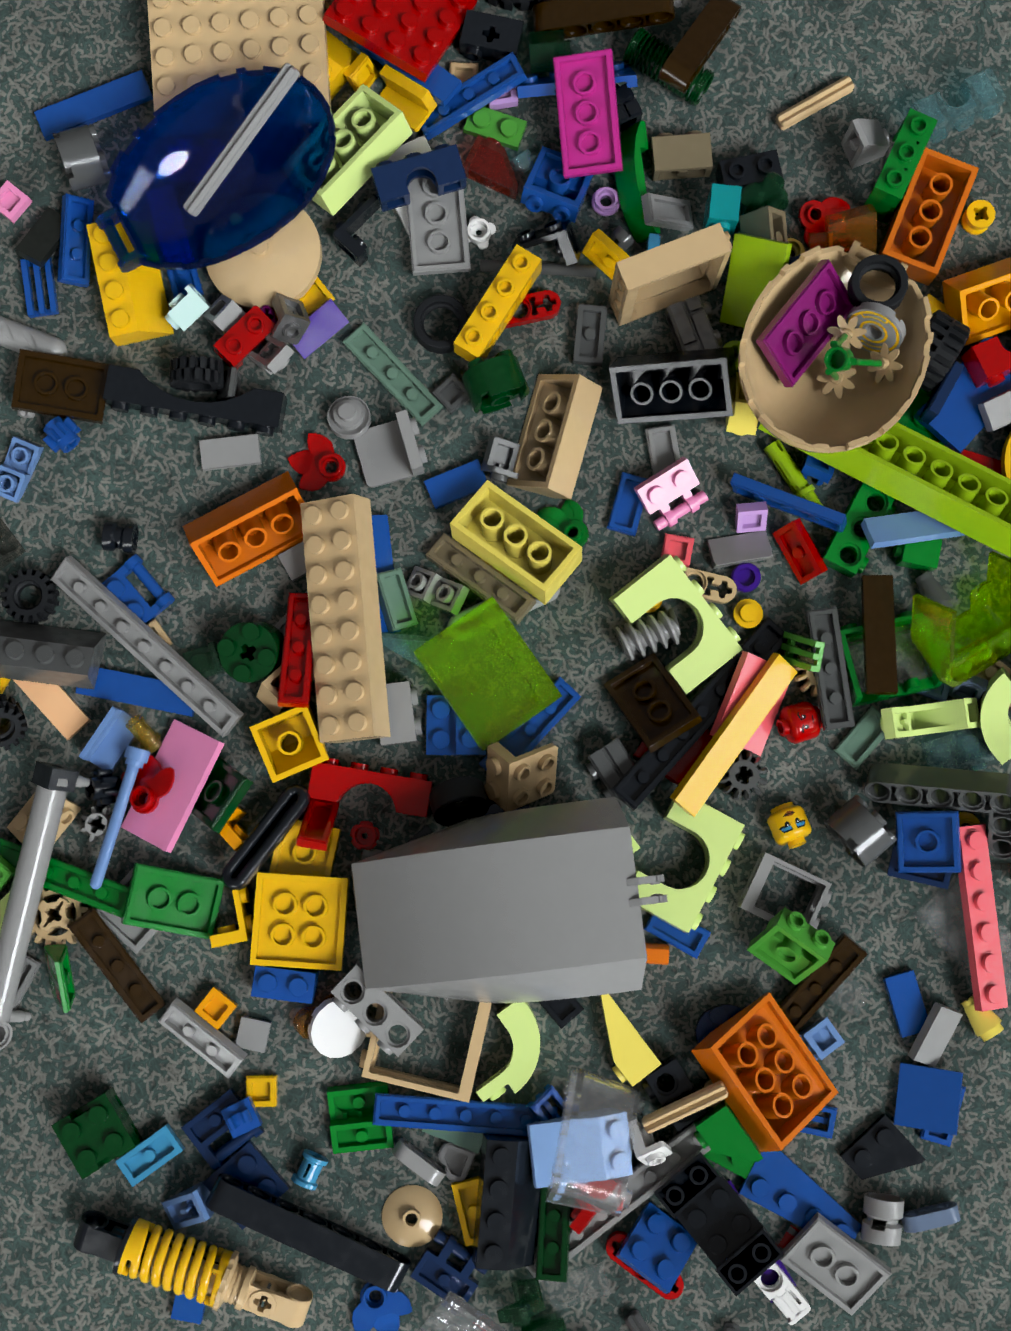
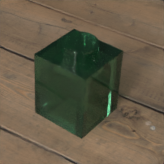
(545, 46)

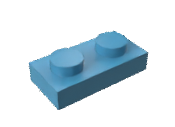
(150, 1155)

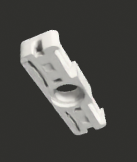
(785, 1296)

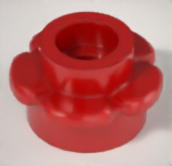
(364, 827)

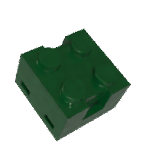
(97, 1133)

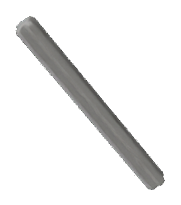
(241, 139)

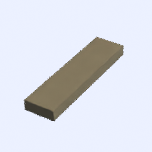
(480, 577)

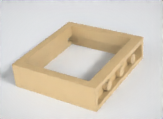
(669, 273)
(462, 1093)

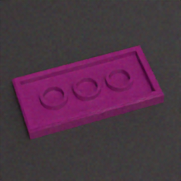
(801, 325)

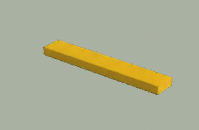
(733, 734)

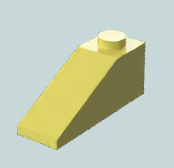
(628, 1049)

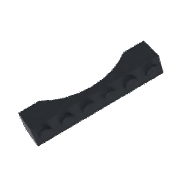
(256, 409)

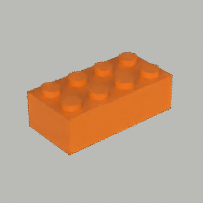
(929, 214)

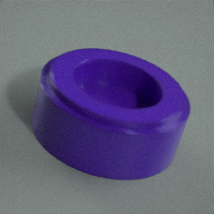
(746, 577)

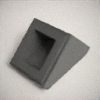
(232, 384)

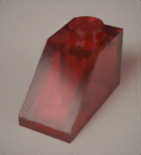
(490, 166)

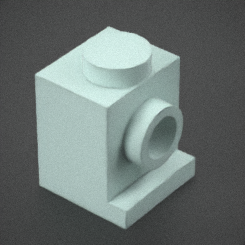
(186, 308)

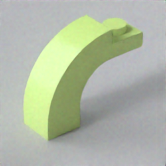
(994, 715)
(930, 718)
(525, 1035)

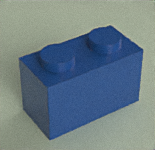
(285, 983)

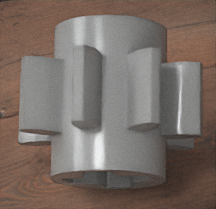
(92, 828)

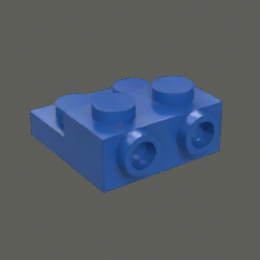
(550, 191)
(445, 730)

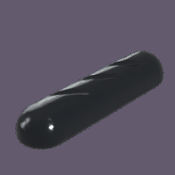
(265, 837)

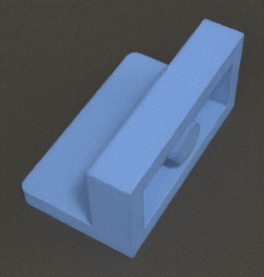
(109, 740)

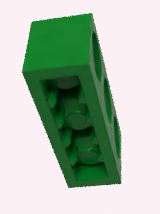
(848, 540)

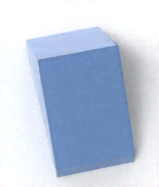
(188, 1207)

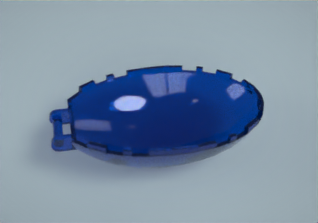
(179, 146)

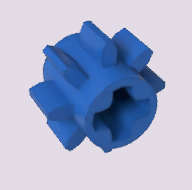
(61, 434)

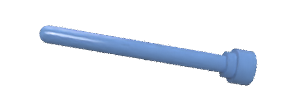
(134, 759)

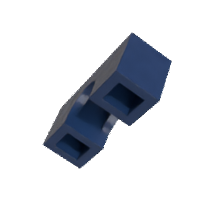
(440, 166)

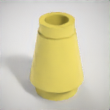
(985, 1023)

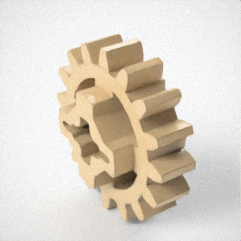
(50, 925)

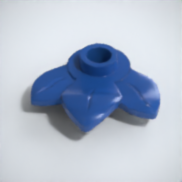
(380, 1313)

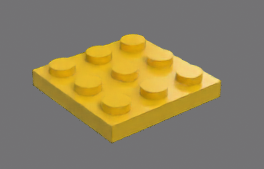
(299, 921)

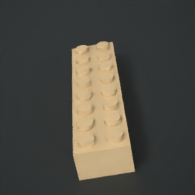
(345, 619)

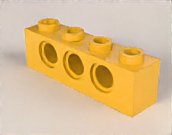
(498, 304)

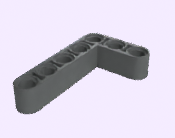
(948, 790)

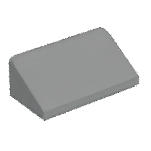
(739, 549)

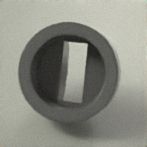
(623, 237)

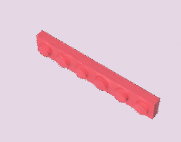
(981, 920)

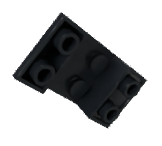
(719, 1223)

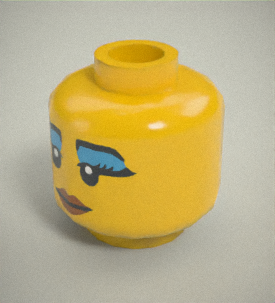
(789, 825)

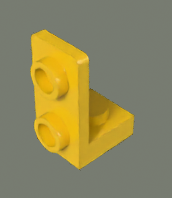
(229, 934)

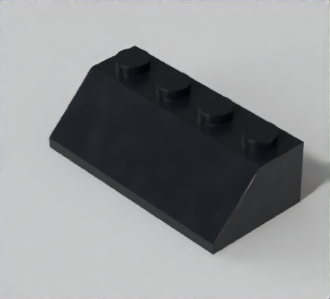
(674, 385)
(505, 1205)

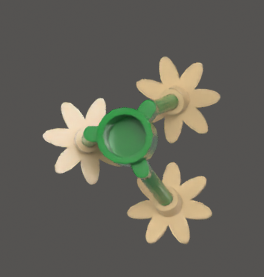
(840, 358)

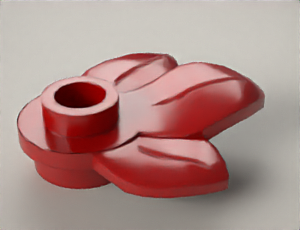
(826, 207)
(313, 463)
(153, 782)

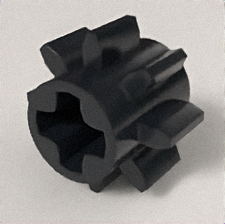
(103, 787)

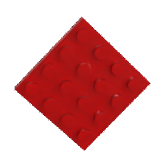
(401, 31)

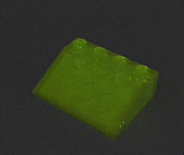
(487, 673)

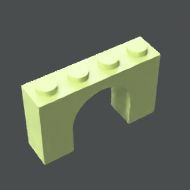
(713, 641)
(718, 837)

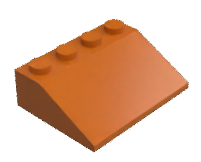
(768, 1073)

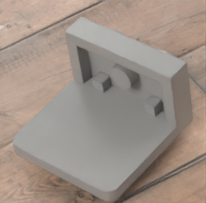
(390, 451)

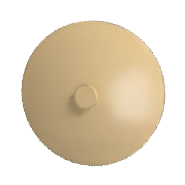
(280, 265)

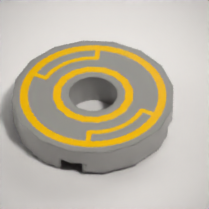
(884, 318)

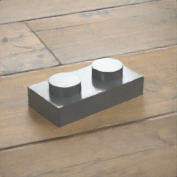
(590, 335)

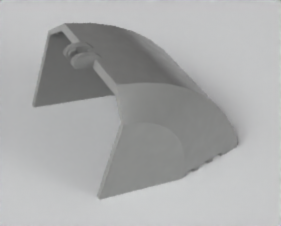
(507, 908)

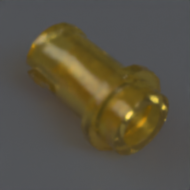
(144, 734)

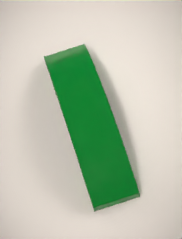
(631, 180)

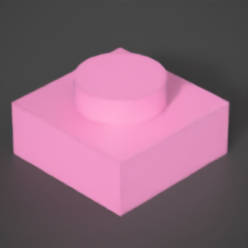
(13, 202)

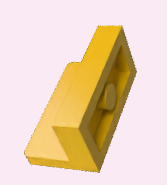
(407, 96)

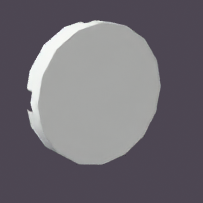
(334, 1031)

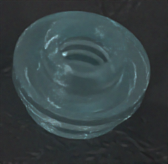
(523, 161)

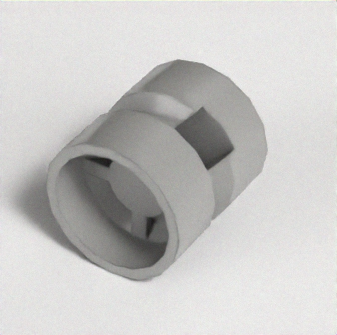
(885, 1208)

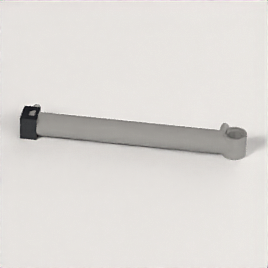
(28, 882)

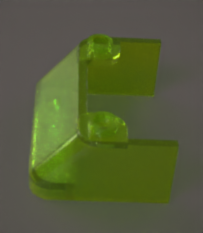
(974, 639)

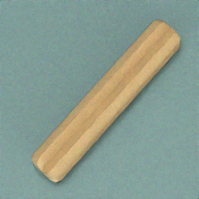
(814, 103)
(684, 1107)

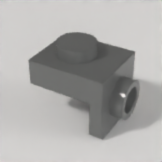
(500, 459)

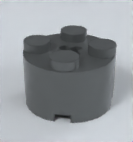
(82, 157)
(860, 831)

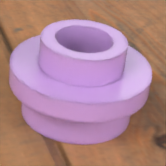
(605, 192)

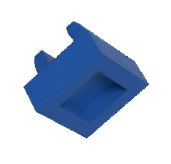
(817, 469)
(241, 1116)

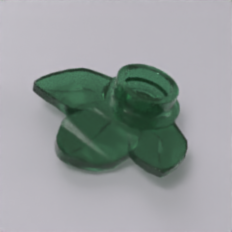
(768, 193)

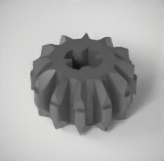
(750, 782)

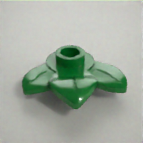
(567, 519)

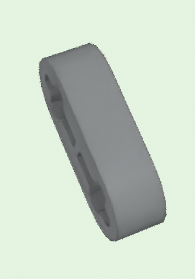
(418, 1162)

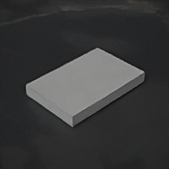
(835, 1264)

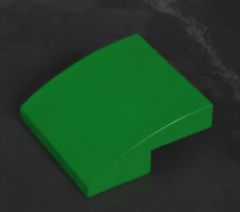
(352, 1118)

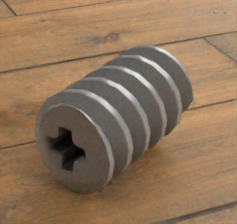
(649, 634)

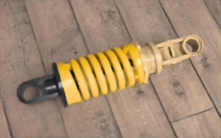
(208, 1275)

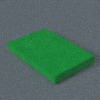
(172, 901)

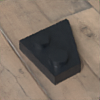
(880, 1150)

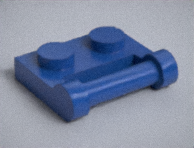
(130, 596)

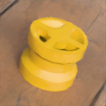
(973, 223)

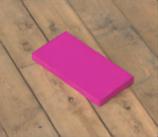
(588, 113)

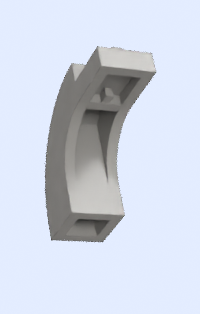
(269, 355)

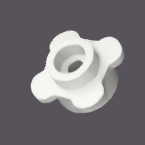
(479, 224)

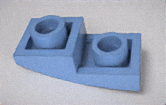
(18, 468)

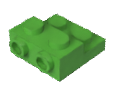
(792, 946)

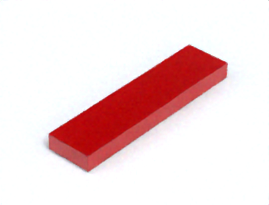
(296, 655)

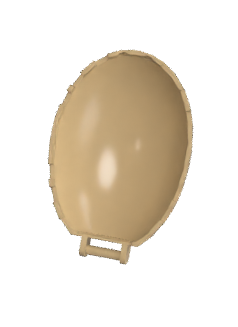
(801, 412)

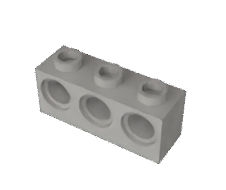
(394, 1013)

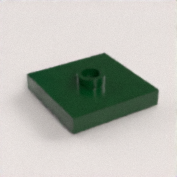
(221, 795)

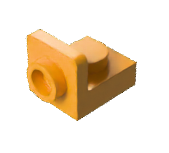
(233, 832)

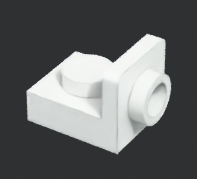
(646, 1150)

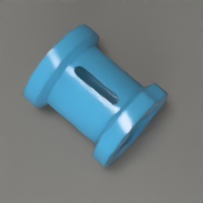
(309, 1169)

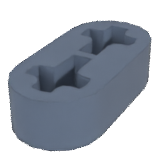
(930, 1217)

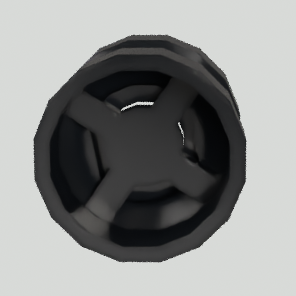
(120, 537)

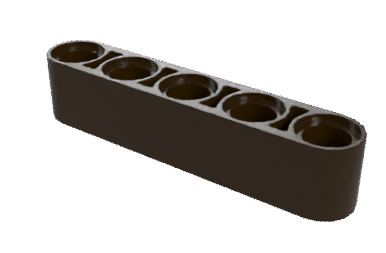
(600, 16)
(698, 44)

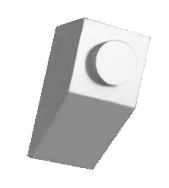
(865, 141)

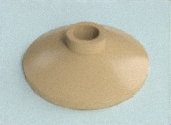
(417, 1201)

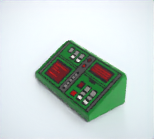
(60, 975)

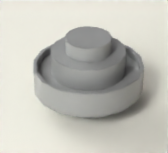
(349, 417)

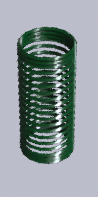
(639, 43)

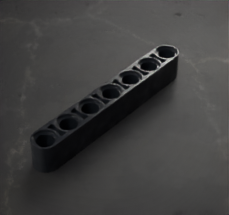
(307, 1232)

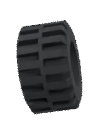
(946, 346)

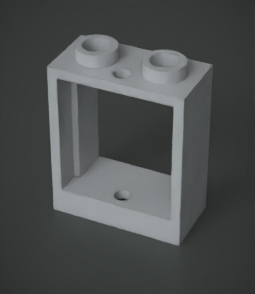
(757, 879)

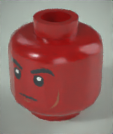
(799, 722)

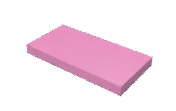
(192, 758)

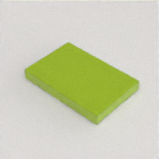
(751, 267)

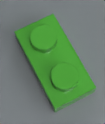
(497, 125)

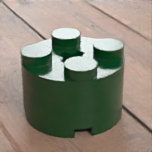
(494, 382)
(236, 651)

